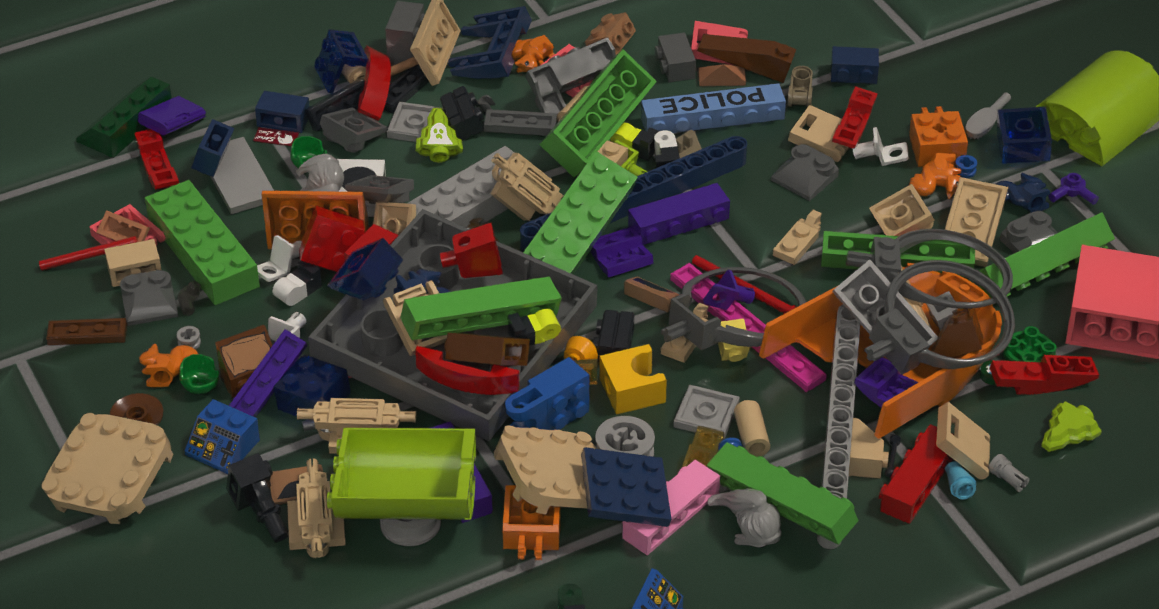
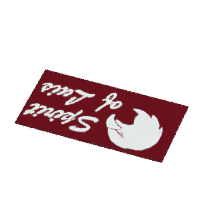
(275, 136)

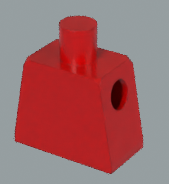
(474, 253)

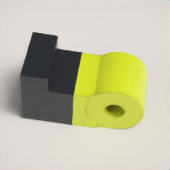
(637, 139)
(536, 327)

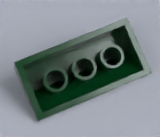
(117, 126)

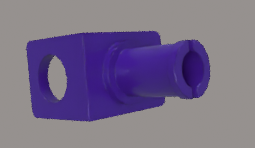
(728, 292)

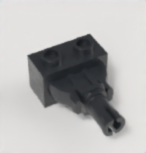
(249, 486)

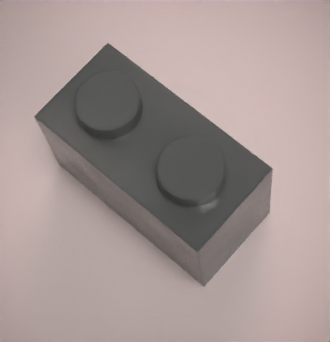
(675, 57)

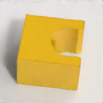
(627, 381)

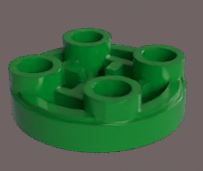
(1029, 346)

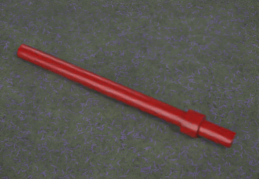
(759, 294)

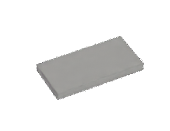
(240, 178)

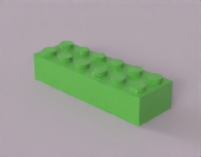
(598, 113)
(582, 214)
(202, 242)

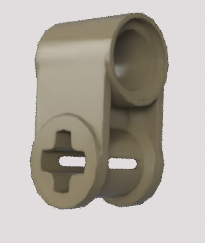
(801, 87)

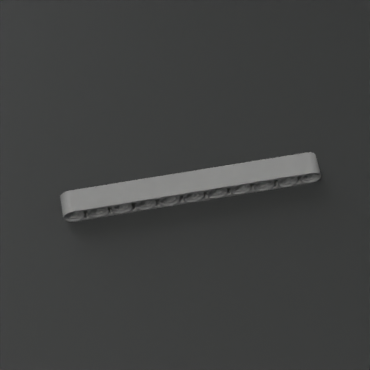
(840, 409)

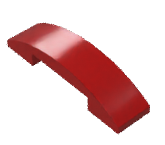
(376, 84)
(855, 118)
(155, 159)
(464, 378)

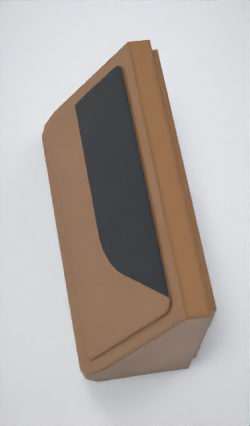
(649, 293)
(284, 482)

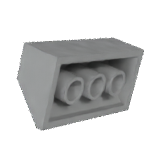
(865, 295)

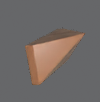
(722, 75)
(119, 228)

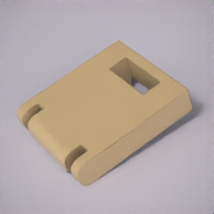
(820, 133)
(395, 314)
(969, 443)

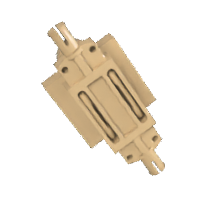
(523, 187)
(353, 413)
(309, 520)

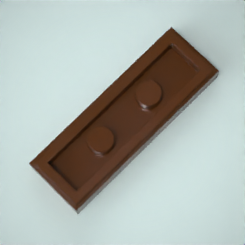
(86, 331)

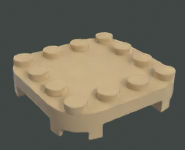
(107, 466)
(545, 466)

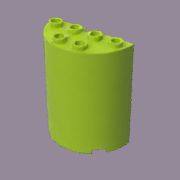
(1105, 106)
(404, 474)

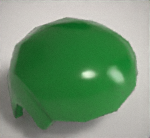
(304, 149)
(198, 374)

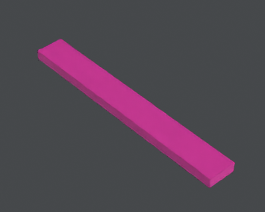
(787, 360)

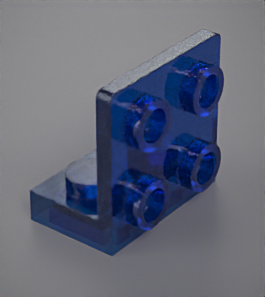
(338, 50)

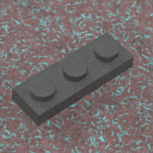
(519, 122)

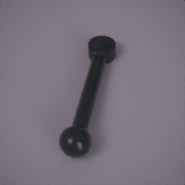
(894, 441)

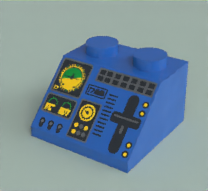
(222, 436)
(658, 594)

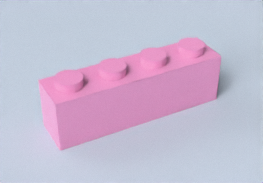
(687, 496)

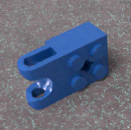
(551, 398)

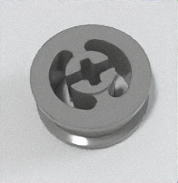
(626, 435)
(410, 531)

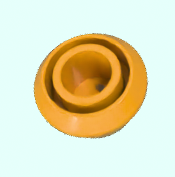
(580, 349)

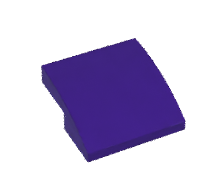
(621, 252)
(882, 381)

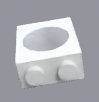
(357, 169)

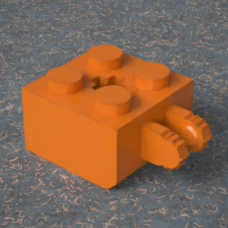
(937, 134)
(527, 529)

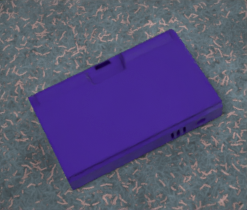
(171, 115)

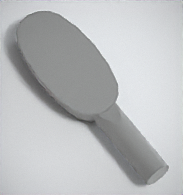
(985, 118)

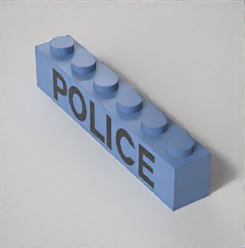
(714, 109)

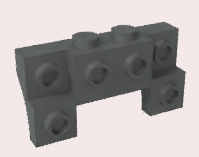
(568, 72)

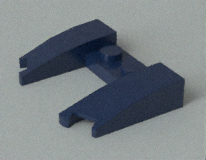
(497, 62)

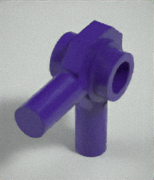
(1072, 186)

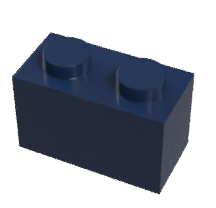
(854, 65)
(282, 111)
(212, 148)

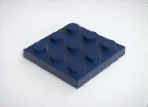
(625, 487)

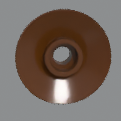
(139, 407)

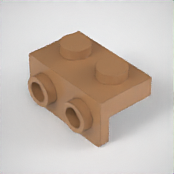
(616, 28)

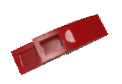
(1049, 375)

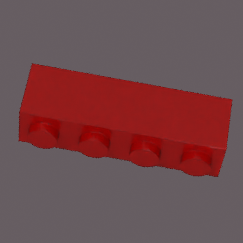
(915, 478)

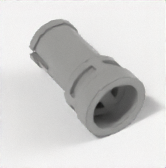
(1003, 469)

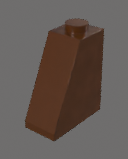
(487, 349)

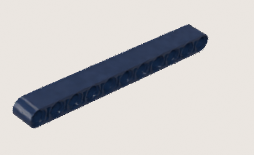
(669, 179)

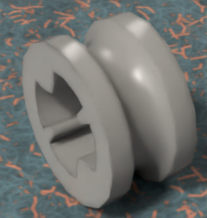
(189, 332)

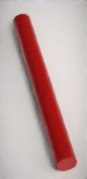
(83, 254)

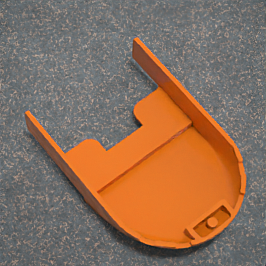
(814, 328)

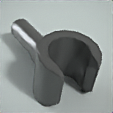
(485, 103)

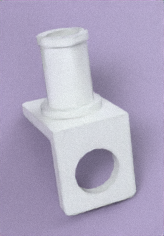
(876, 148)
(280, 259)
(293, 325)

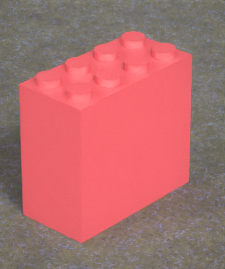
(1116, 302)

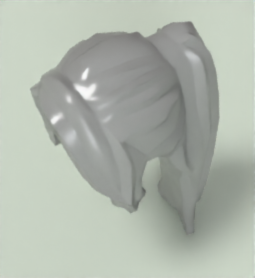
(323, 172)
(755, 516)

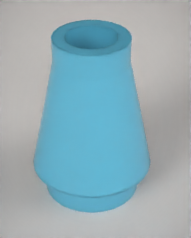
(960, 481)

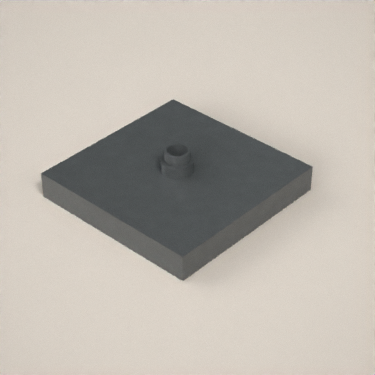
(366, 343)

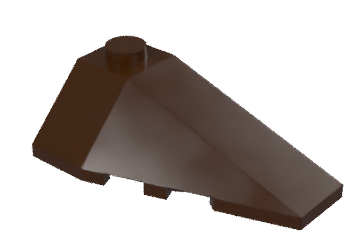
(755, 55)

